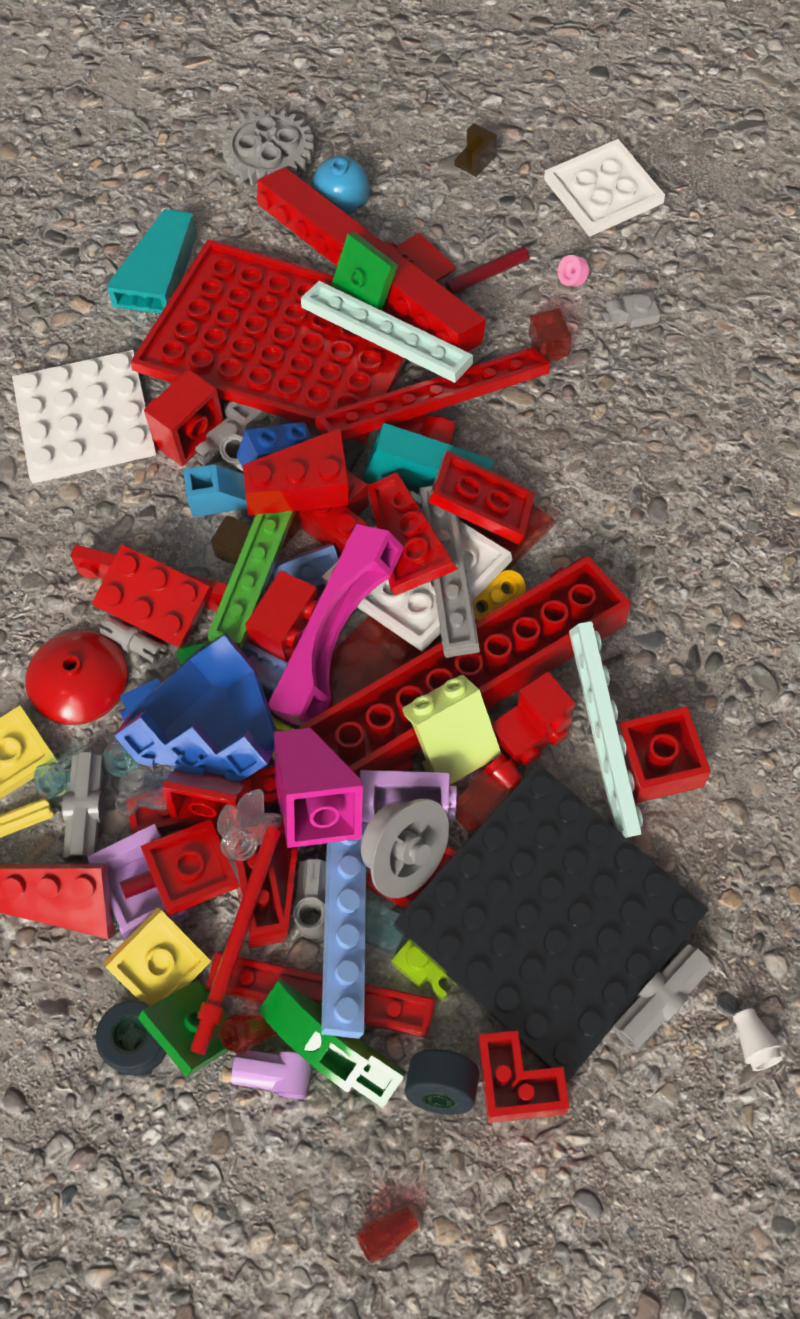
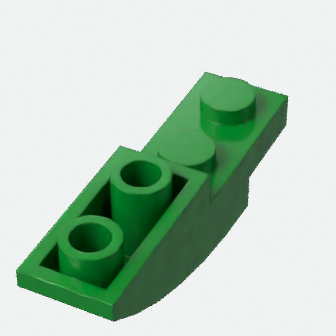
(340, 1059)

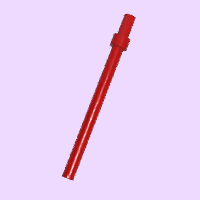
(211, 1011)

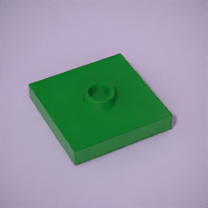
(364, 272)
(175, 1023)

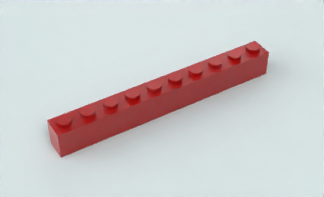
(412, 291)

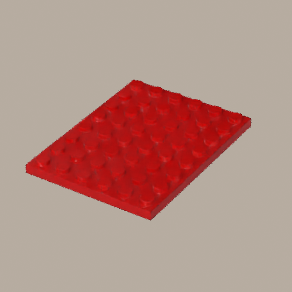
(247, 336)

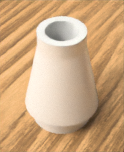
(757, 1042)

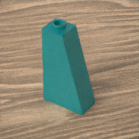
(155, 264)
(412, 457)

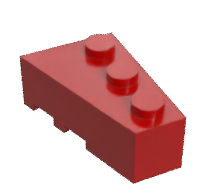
(298, 477)
(273, 908)

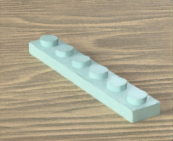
(387, 331)
(602, 717)

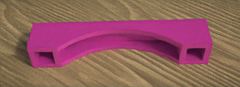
(363, 566)

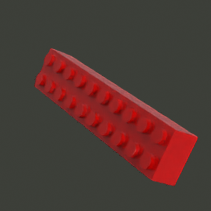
(515, 649)

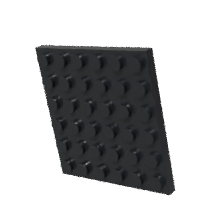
(551, 921)

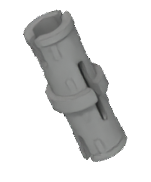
(133, 639)

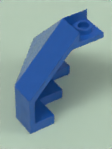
(205, 717)

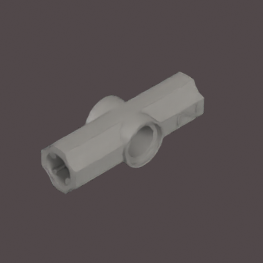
(83, 807)
(662, 997)

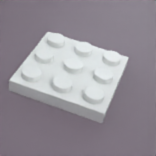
(604, 187)

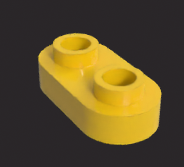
(493, 597)

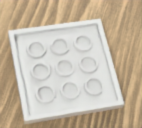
(82, 416)
(414, 612)

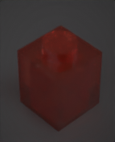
(550, 334)
(479, 801)

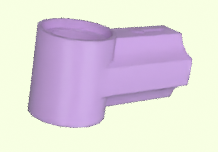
(282, 1073)

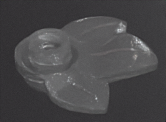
(141, 789)
(245, 826)

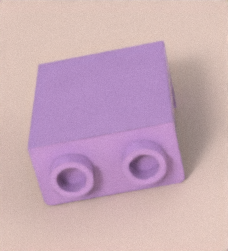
(391, 786)
(124, 861)

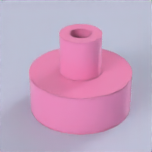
(573, 270)

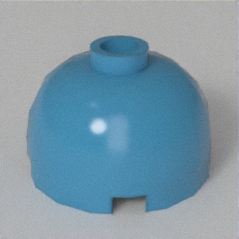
(342, 183)

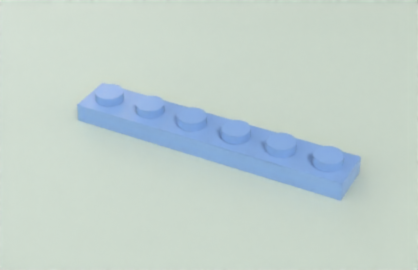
(344, 940)

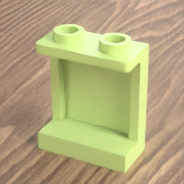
(453, 729)

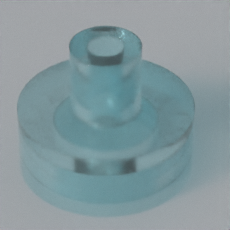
(118, 760)
(51, 780)

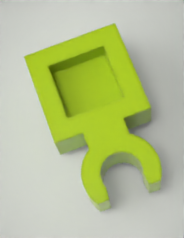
(419, 968)

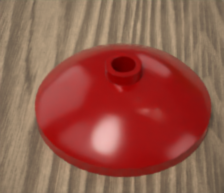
(79, 693)

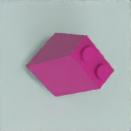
(315, 790)

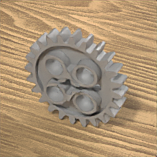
(267, 144)

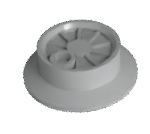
(405, 845)

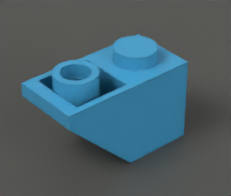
(214, 490)

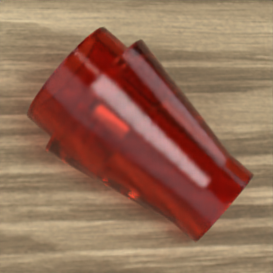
(244, 1032)
(385, 1234)

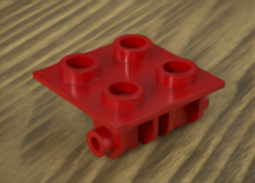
(424, 256)

